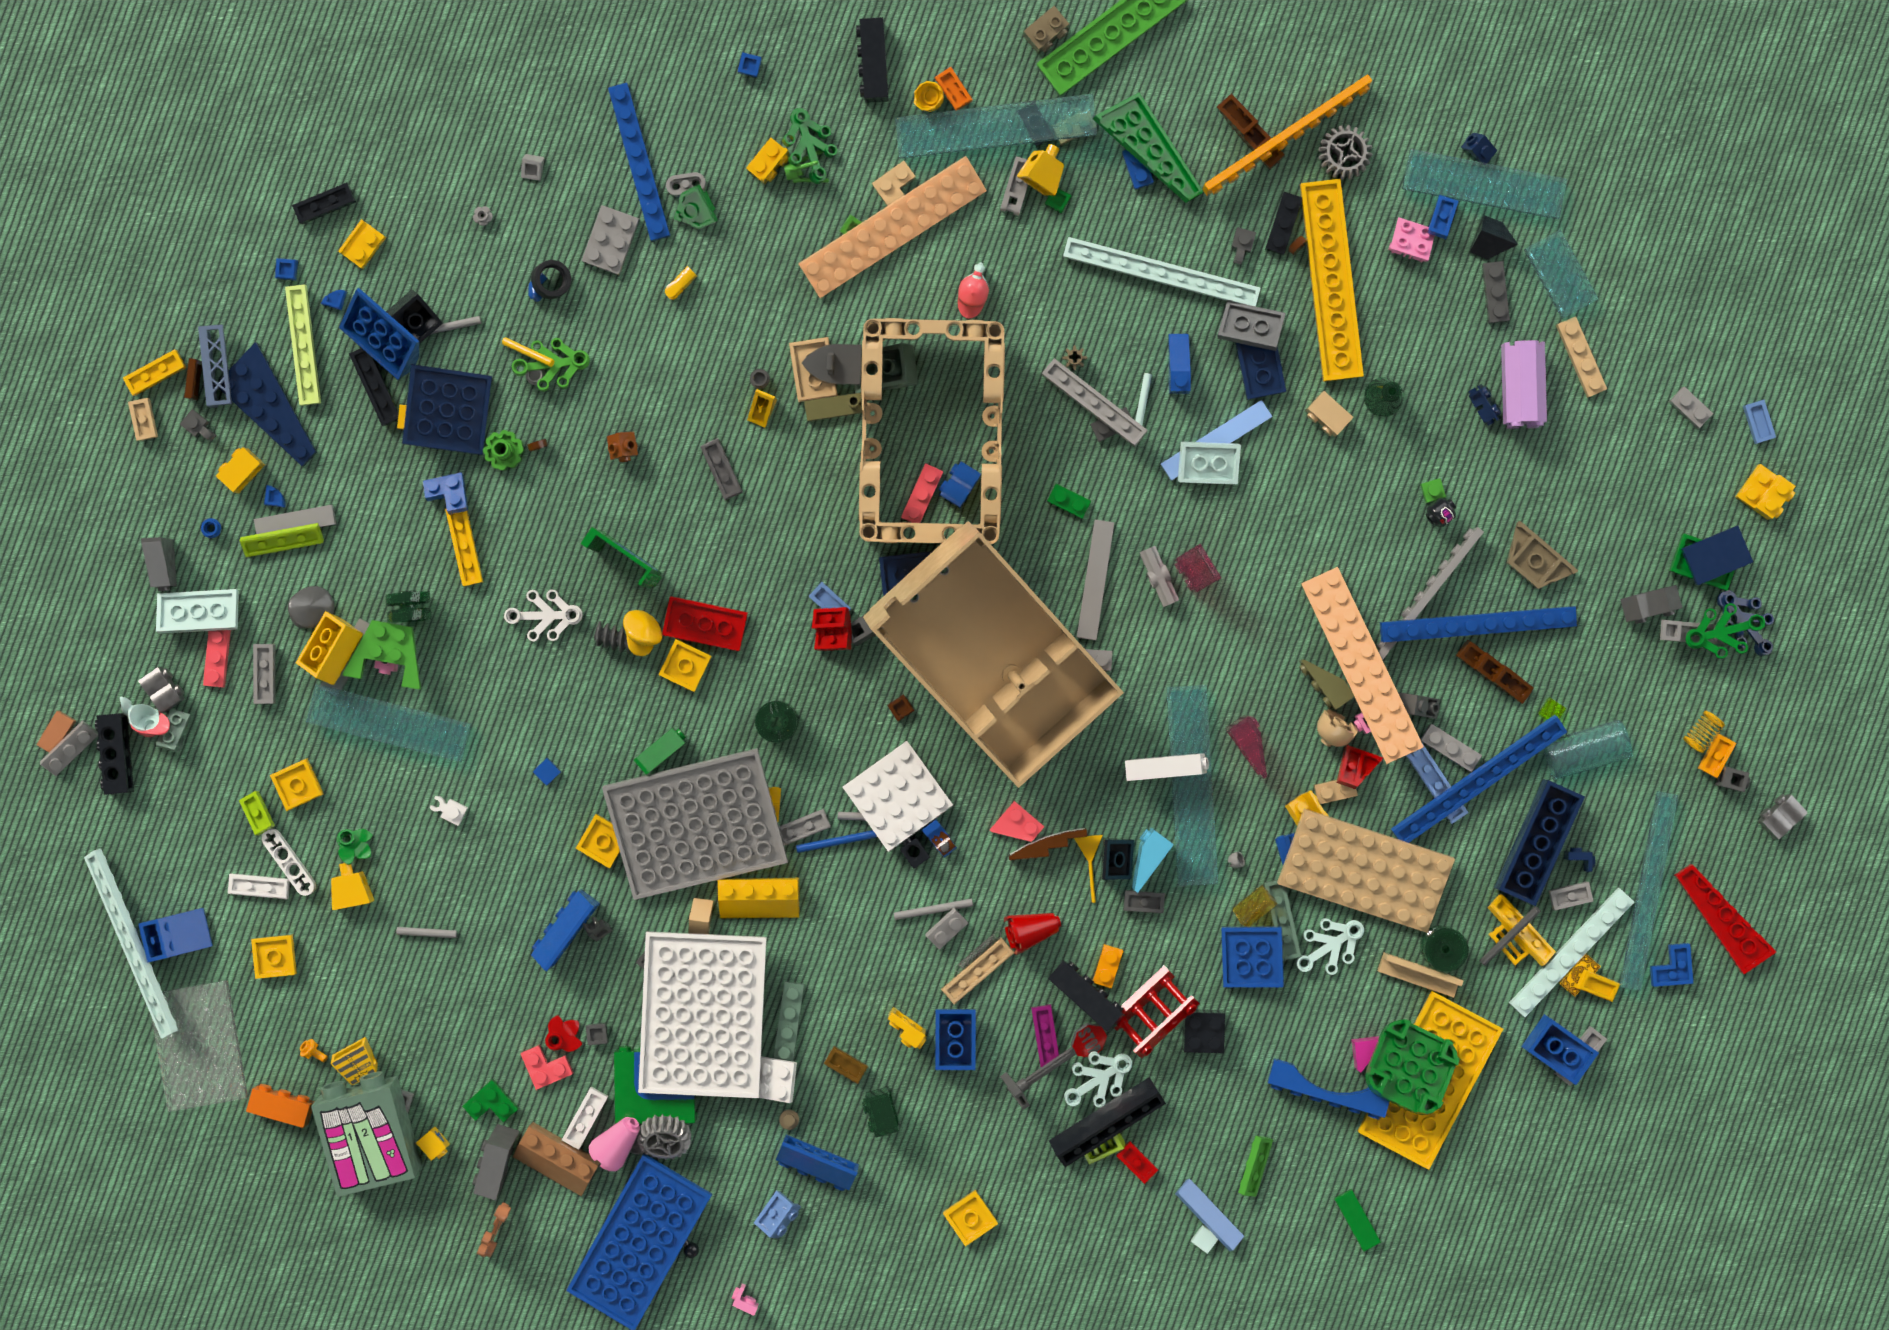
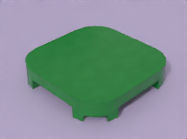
(1411, 1067)

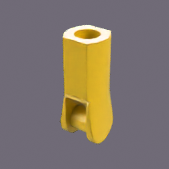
(680, 283)

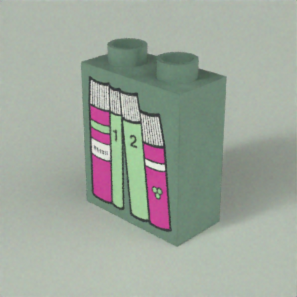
(366, 1134)

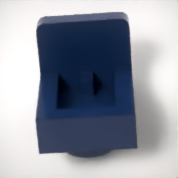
(1479, 147)
(1577, 854)

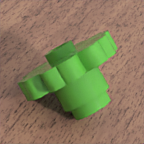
(511, 457)

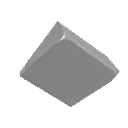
(532, 167)

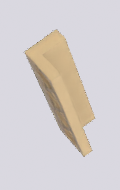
(1419, 974)

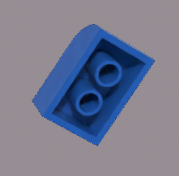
(955, 1039)

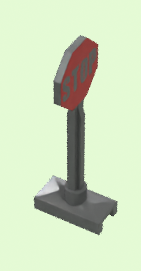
(1085, 1040)

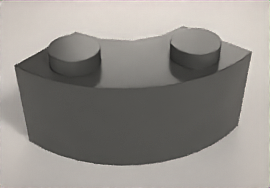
(1651, 603)

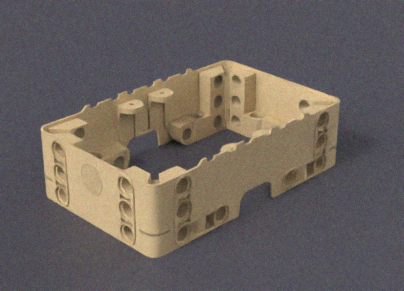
(874, 333)

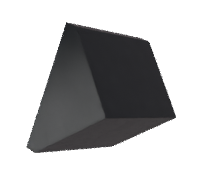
(1117, 859)

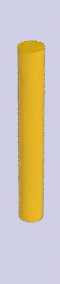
(528, 352)

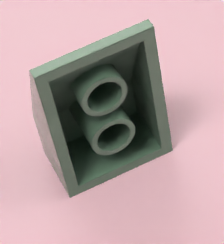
(898, 367)

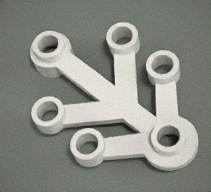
(547, 614)

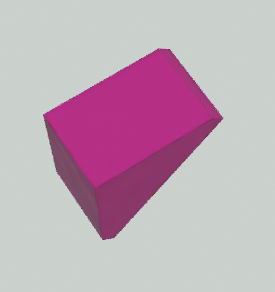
(1362, 1051)

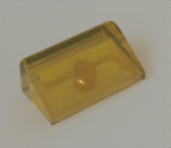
(1254, 906)

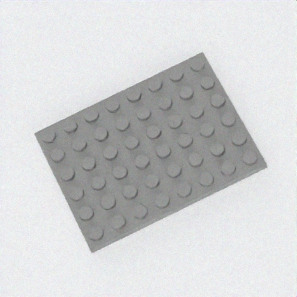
(695, 824)

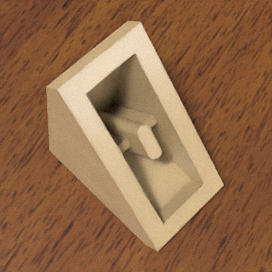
(700, 916)

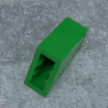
(660, 750)

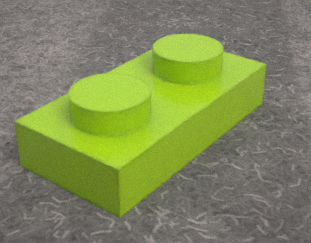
(256, 813)

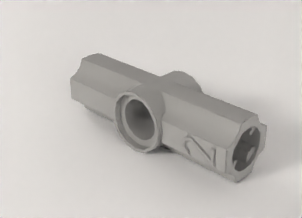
(1159, 576)

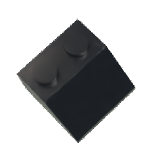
(415, 316)

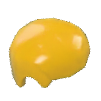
(928, 96)

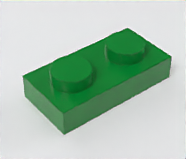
(1069, 501)

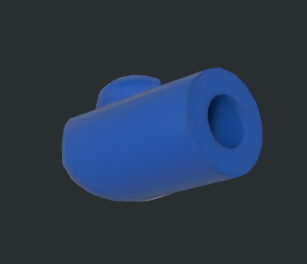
(531, 292)

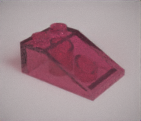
(1197, 568)
(1248, 740)

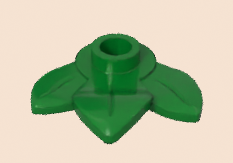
(355, 847)

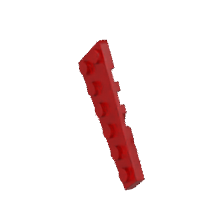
(1734, 932)

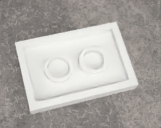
(777, 1079)

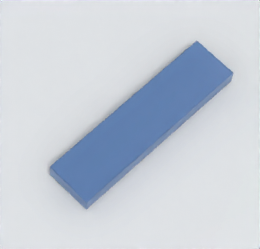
(1209, 1215)

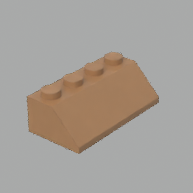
(556, 1158)

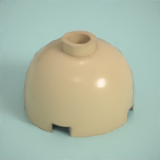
(1334, 729)

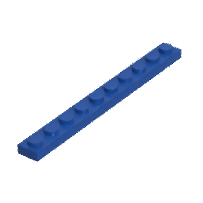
(1478, 624)
(1479, 779)

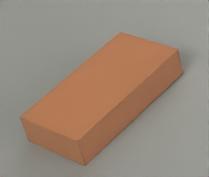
(56, 731)

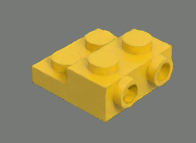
(1766, 492)
(911, 1033)

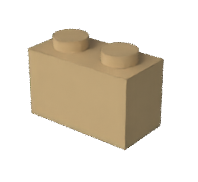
(1328, 414)

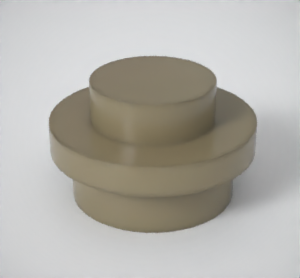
(789, 1119)

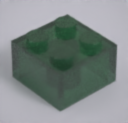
(881, 1111)

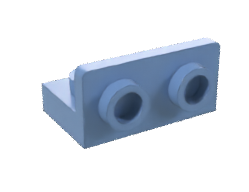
(777, 1215)

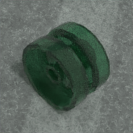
(408, 606)
(1452, 957)

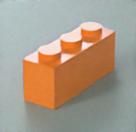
(280, 1105)

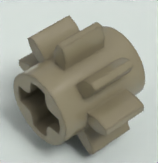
(1070, 361)

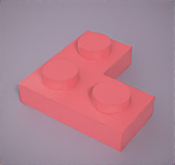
(544, 1072)

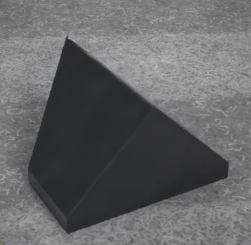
(1492, 239)

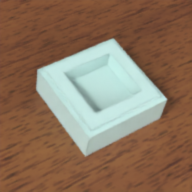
(1204, 1239)

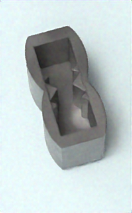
(161, 689)
(1782, 816)

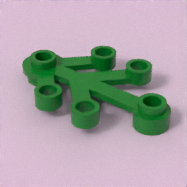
(809, 142)
(1721, 632)

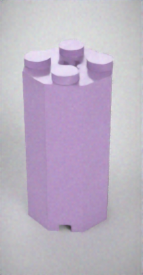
(1524, 384)

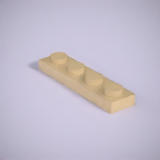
(1581, 357)

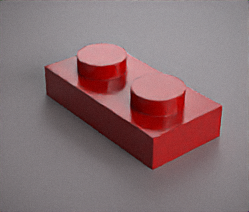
(1137, 1162)

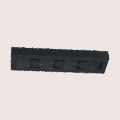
(375, 386)

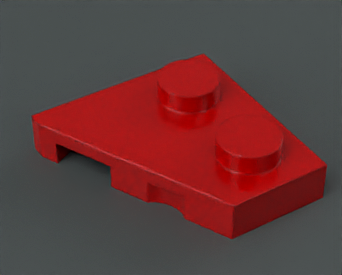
(1356, 766)

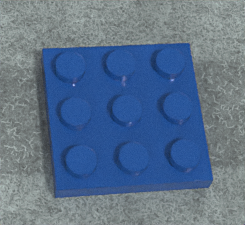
(1252, 957)

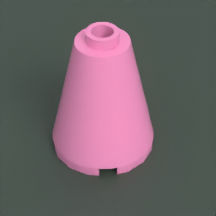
(614, 1144)

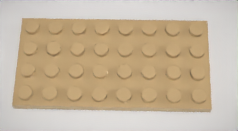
(1365, 870)

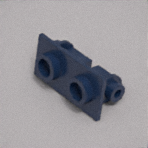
(1482, 397)

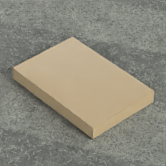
(806, 384)

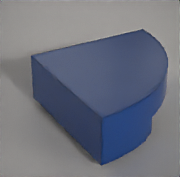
(335, 299)
(274, 497)

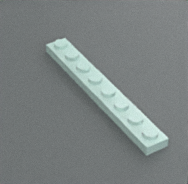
(1571, 952)

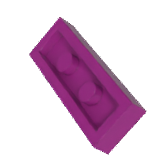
(1045, 1033)

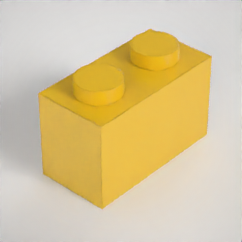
(240, 469)

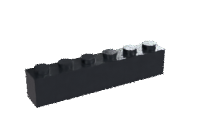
(1107, 1122)

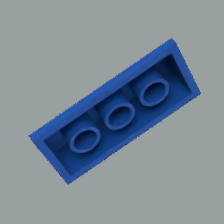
(564, 929)
(817, 1162)

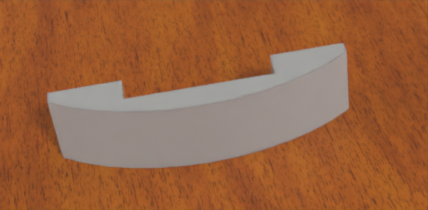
(1677, 631)

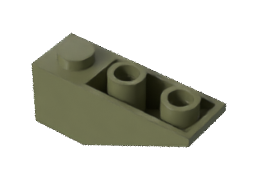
(1332, 687)

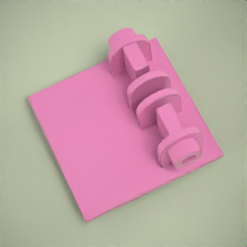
(1411, 240)

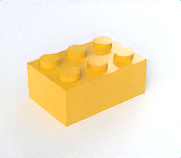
(329, 648)

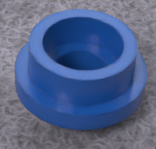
(205, 528)

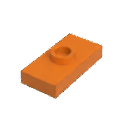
(953, 89)

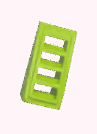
(1120, 1144)

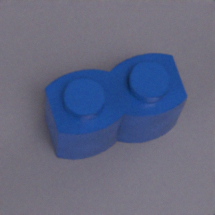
(960, 484)

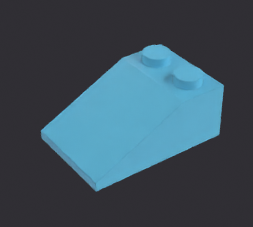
(1150, 854)

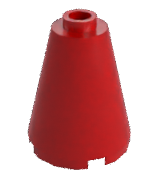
(1030, 929)

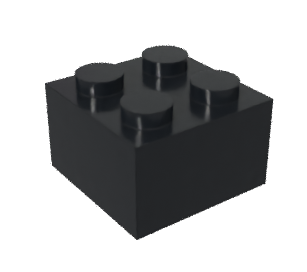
(1204, 1032)

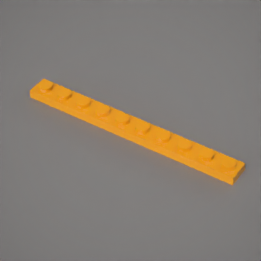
(1281, 140)

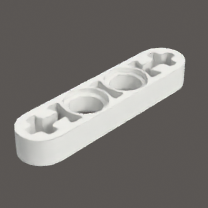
(292, 859)

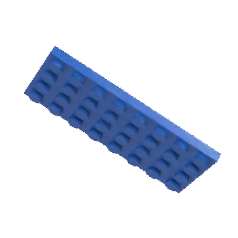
(639, 1242)

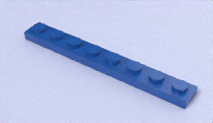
(639, 162)

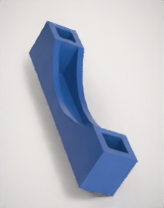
(1287, 1076)

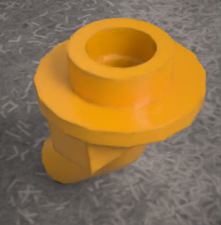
(309, 1049)

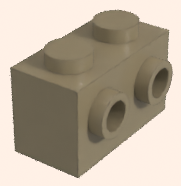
(1046, 30)

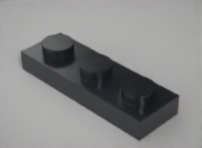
(324, 203)
(1283, 223)

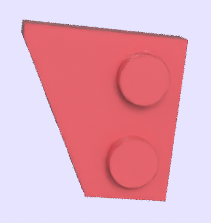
(1017, 823)

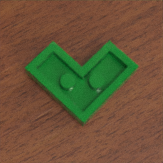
(491, 1097)

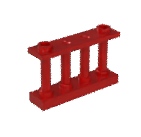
(1147, 993)

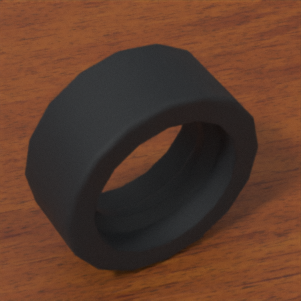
(563, 270)

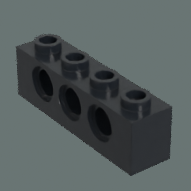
(121, 745)

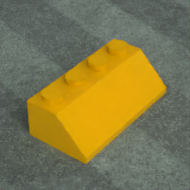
(758, 897)

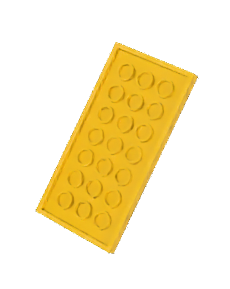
(1422, 1135)

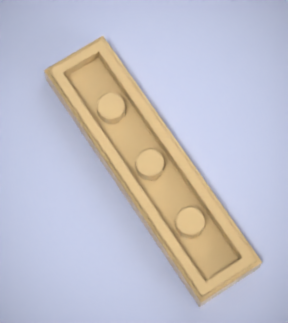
(977, 970)

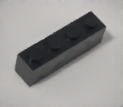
(873, 60)
(1086, 996)

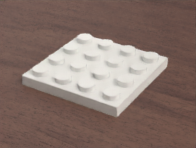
(897, 796)

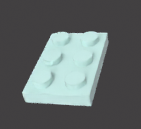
(1209, 462)

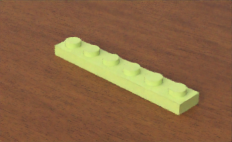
(303, 345)

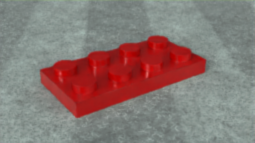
(704, 623)

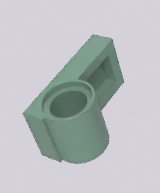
(174, 738)

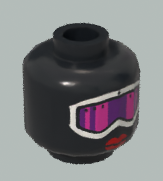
(1441, 512)

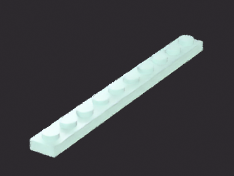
(1161, 272)
(131, 943)

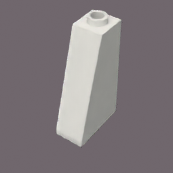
(1166, 766)

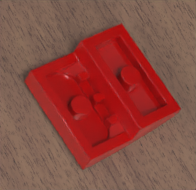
(832, 629)

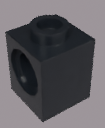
(917, 860)

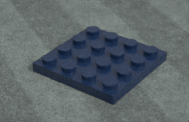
(446, 409)

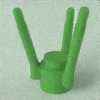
(794, 172)

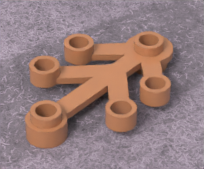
(488, 1245)

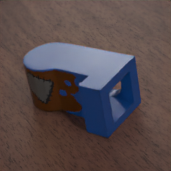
(939, 837)

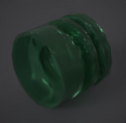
(774, 709)

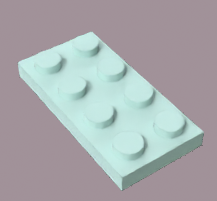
(197, 611)

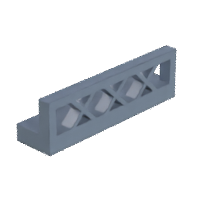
(209, 368)

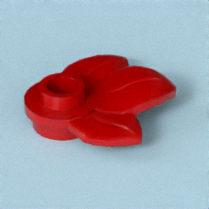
(565, 1032)

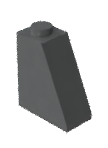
(160, 562)

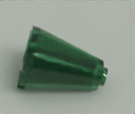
(1383, 396)

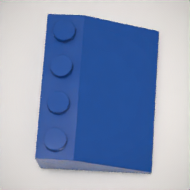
(380, 335)

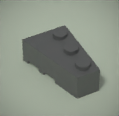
(495, 1161)

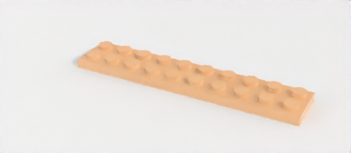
(892, 227)
(1362, 665)

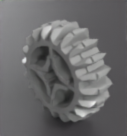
(1352, 155)
(664, 1137)

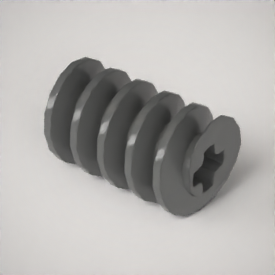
(611, 636)

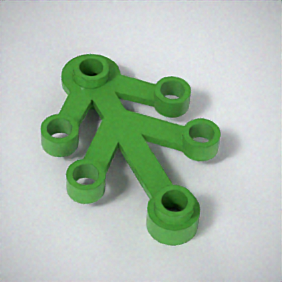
(558, 364)

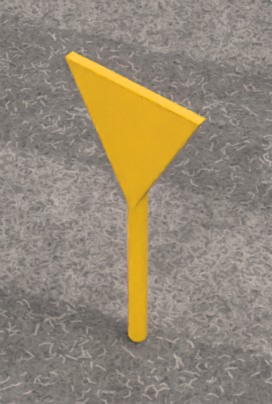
(1089, 847)

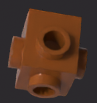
(622, 446)

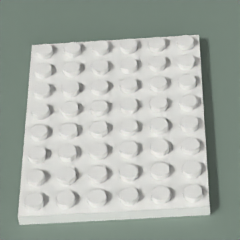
(702, 1014)

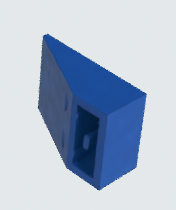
(175, 934)

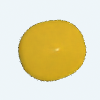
(641, 632)

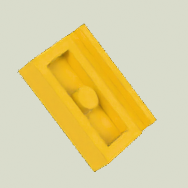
(362, 244)

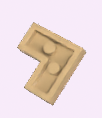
(890, 184)

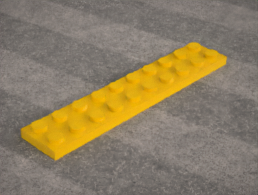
(1331, 280)

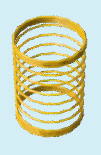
(1694, 744)

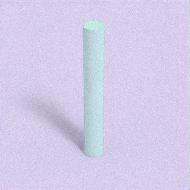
(1143, 398)

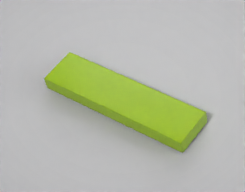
(281, 540)

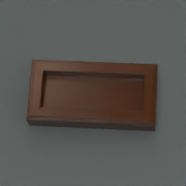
(193, 379)

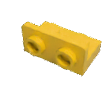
(768, 161)
(1306, 800)

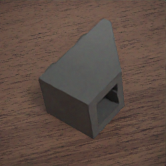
(1420, 705)

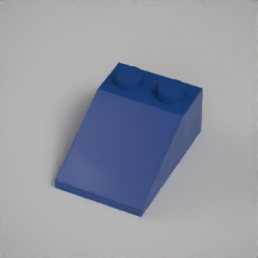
(1560, 1049)

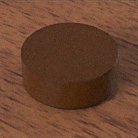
(1297, 245)
(537, 445)

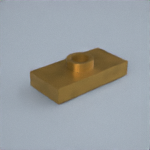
(845, 1064)

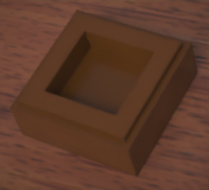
(900, 707)

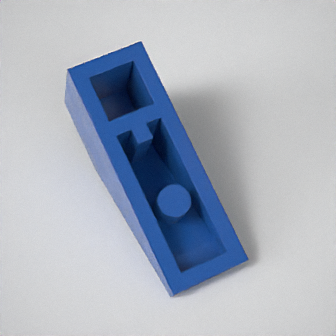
(1179, 364)

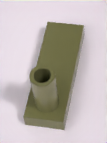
(833, 407)

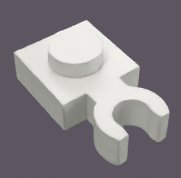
(452, 811)

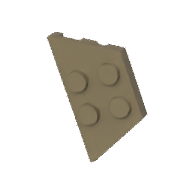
(1536, 559)

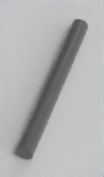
(1510, 935)

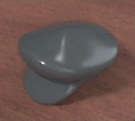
(309, 606)

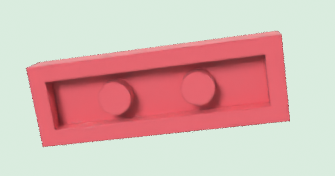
(922, 494)
(216, 658)

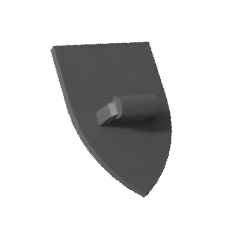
(836, 364)

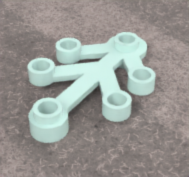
(1332, 944)
(1100, 1078)

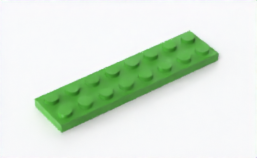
(1102, 40)

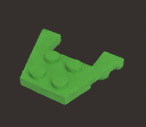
(387, 644)

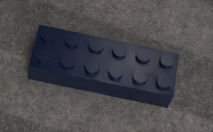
(1539, 842)

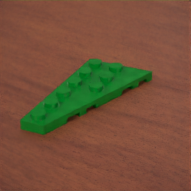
(1143, 136)

